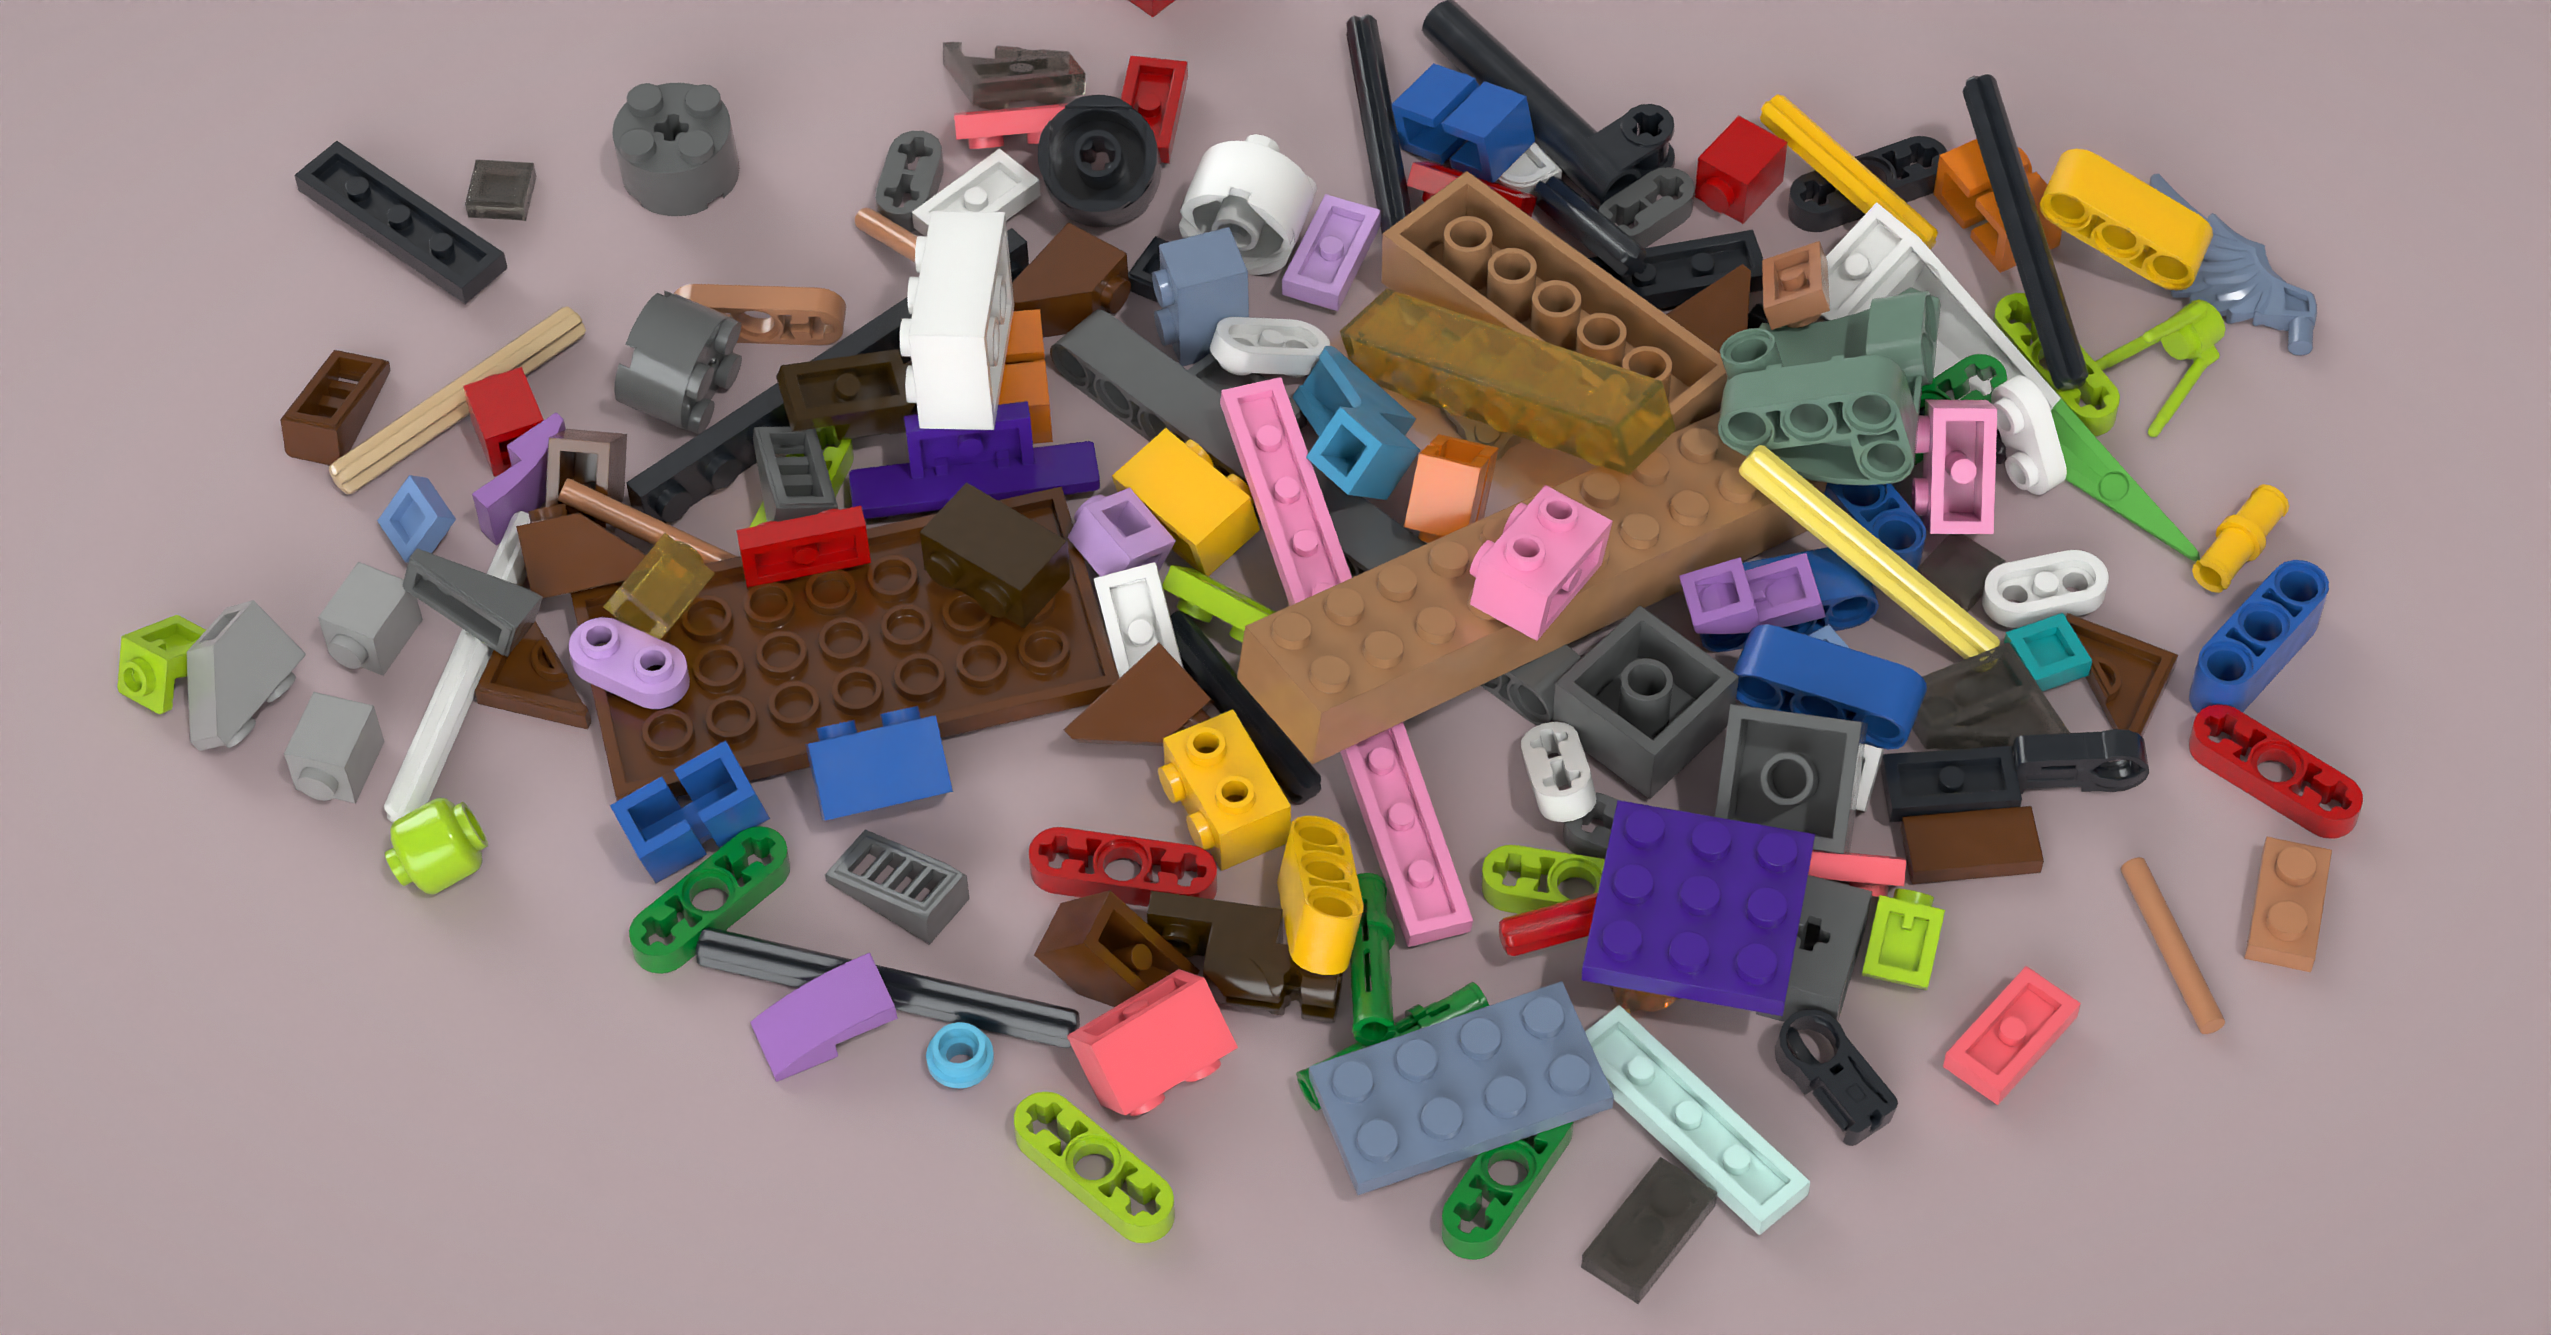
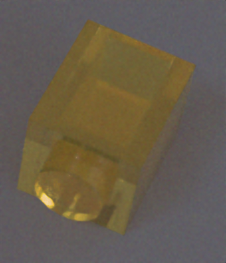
(660, 587)

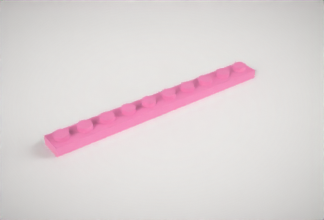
(1383, 766)

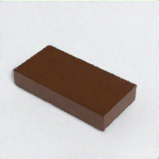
(1971, 845)

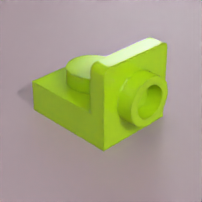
(154, 659)
(1904, 939)

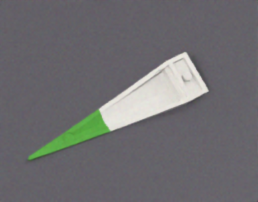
(1885, 259)

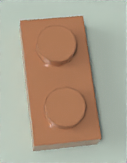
(1796, 286)
(2288, 904)

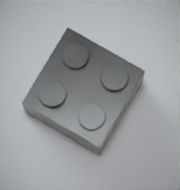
(1645, 701)
(1792, 773)

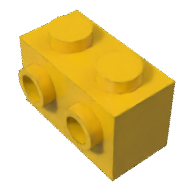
(1191, 499)
(1225, 790)

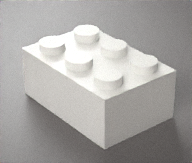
(958, 320)

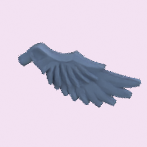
(2244, 286)

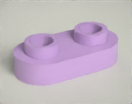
(623, 663)

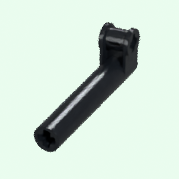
(1595, 161)

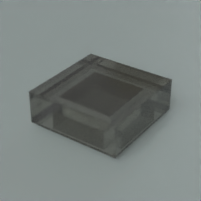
(500, 190)
(1960, 569)

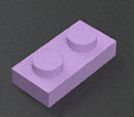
(1331, 252)

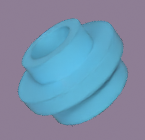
(957, 1040)

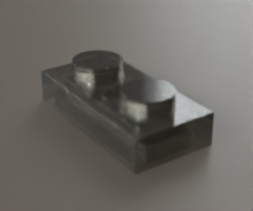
(1649, 1230)

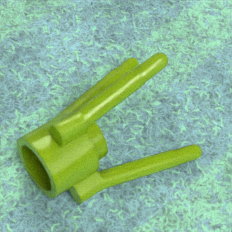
(2184, 335)

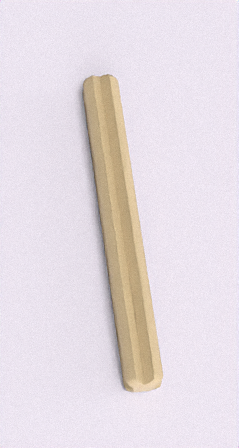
(449, 404)

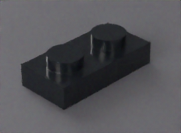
(1949, 781)

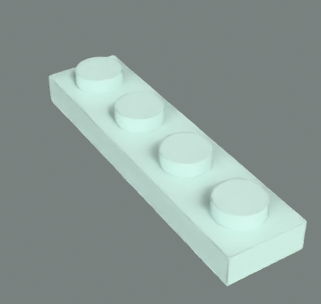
(1695, 1123)

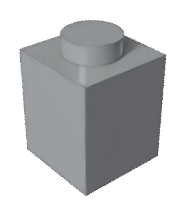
(369, 619)
(334, 748)

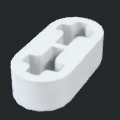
(1567, 768)

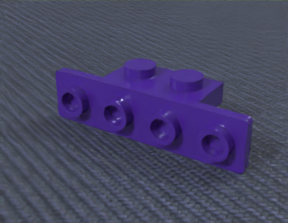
(991, 460)

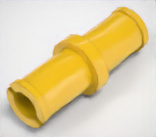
(2240, 538)

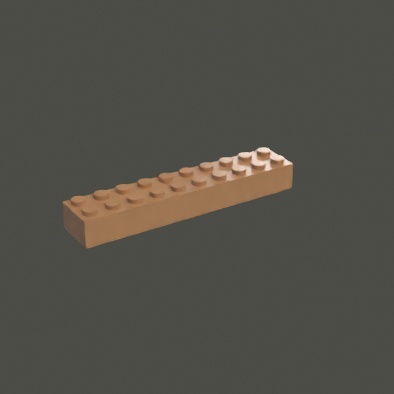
(1411, 639)

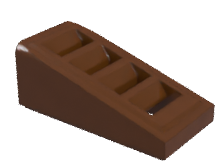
(332, 412)

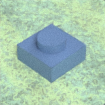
(416, 517)

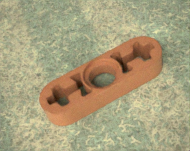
(814, 319)

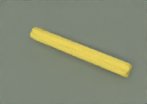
(1866, 553)

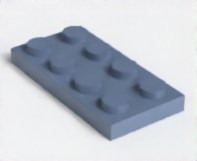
(1460, 1087)

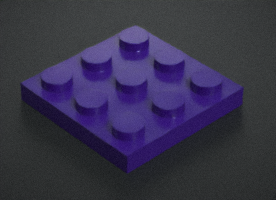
(1698, 908)

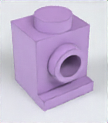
(1119, 533)

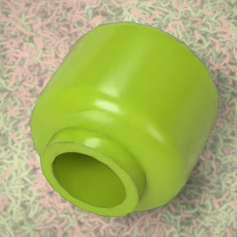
(436, 845)

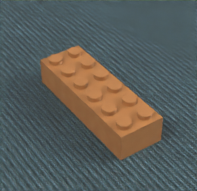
(1505, 268)

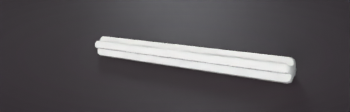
(452, 695)

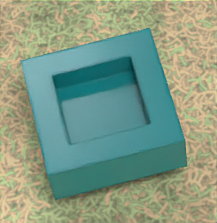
(2050, 651)

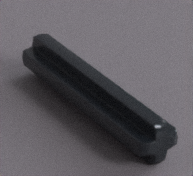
(1590, 227)

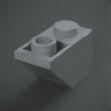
(234, 671)

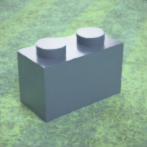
(1198, 287)

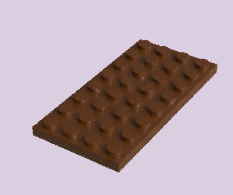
(850, 647)

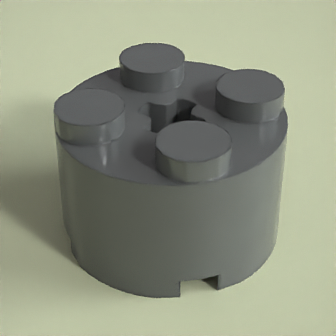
(675, 147)
(679, 361)

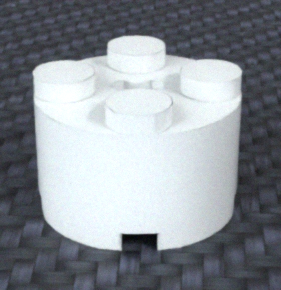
(1254, 194)

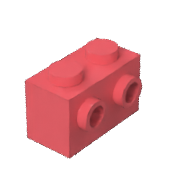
(1153, 1043)

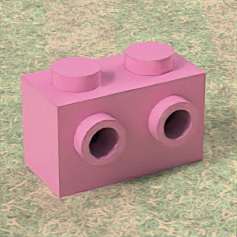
(1957, 467)
(1539, 561)

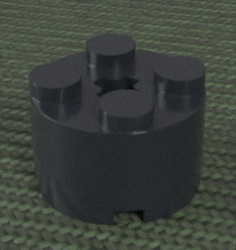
(1071, 145)

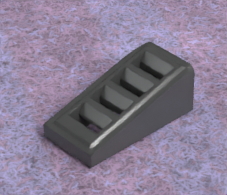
(792, 484)
(475, 601)
(921, 919)

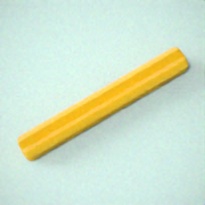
(1839, 165)

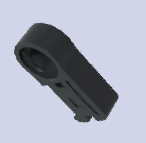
(2081, 760)
(1844, 1085)

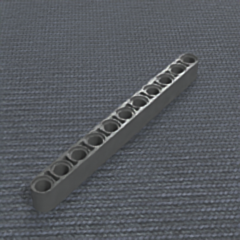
(1158, 393)

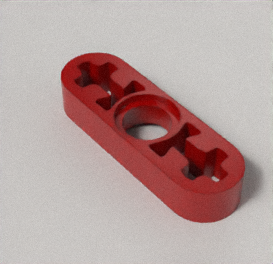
(2283, 797)
(1107, 847)

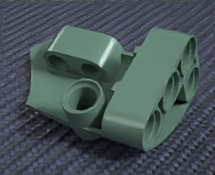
(1834, 393)

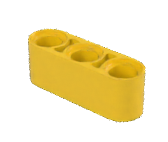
(2126, 219)
(1319, 895)

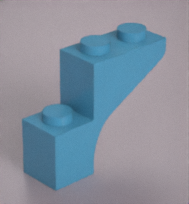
(1357, 427)

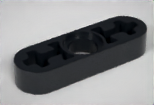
(1886, 164)

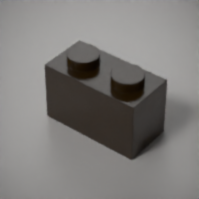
(994, 555)

